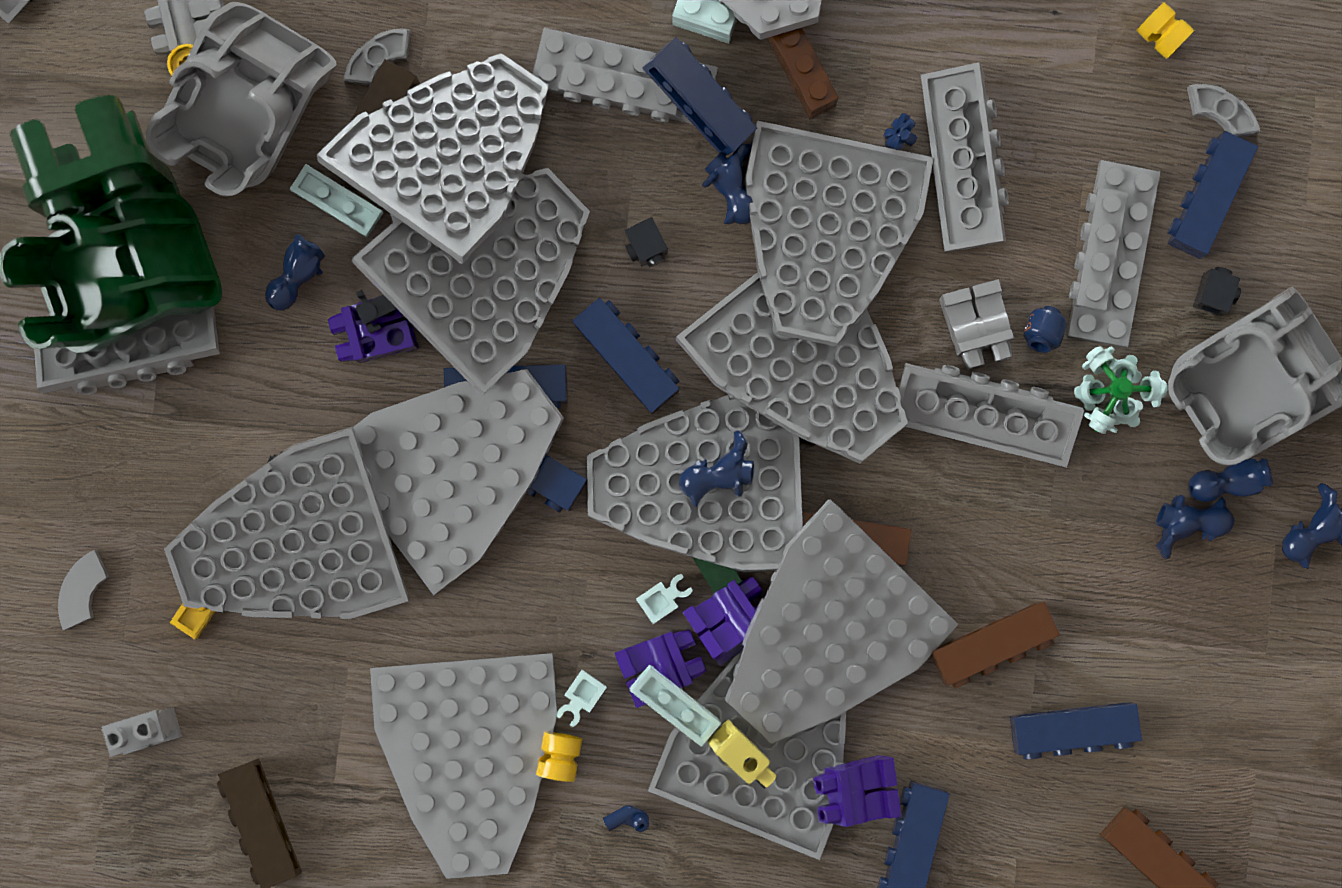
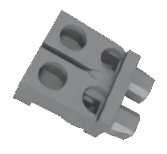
(180, 20)
(978, 323)
(141, 731)

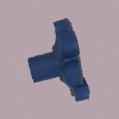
(900, 132)

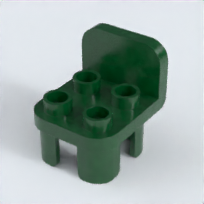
(71, 185)
(113, 271)

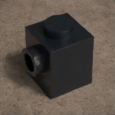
(646, 243)
(1217, 291)

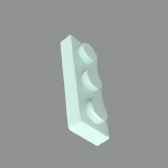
(336, 200)
(675, 705)

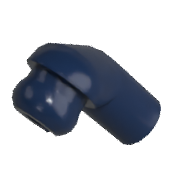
(627, 815)

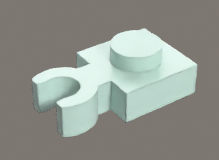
(659, 600)
(583, 694)

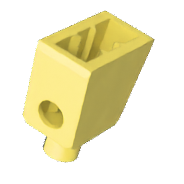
(735, 748)

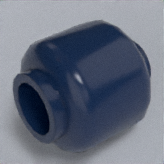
(1045, 329)

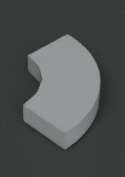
(366, 61)
(1223, 108)
(78, 590)

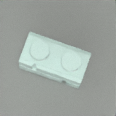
(705, 18)

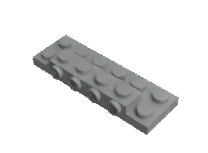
(603, 74)
(965, 157)
(1112, 254)
(155, 349)
(989, 413)

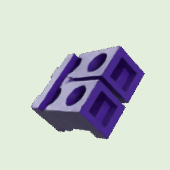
(366, 346)
(725, 618)
(665, 656)
(858, 791)

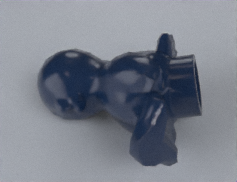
(727, 178)
(299, 265)
(727, 473)
(1237, 479)
(1183, 521)
(1323, 528)

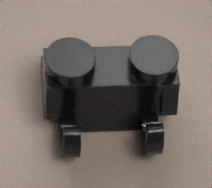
(373, 309)

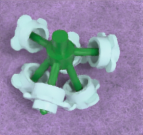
(1122, 374)

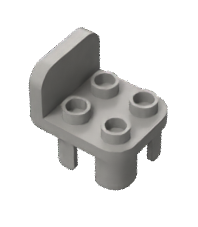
(238, 97)
(1258, 379)

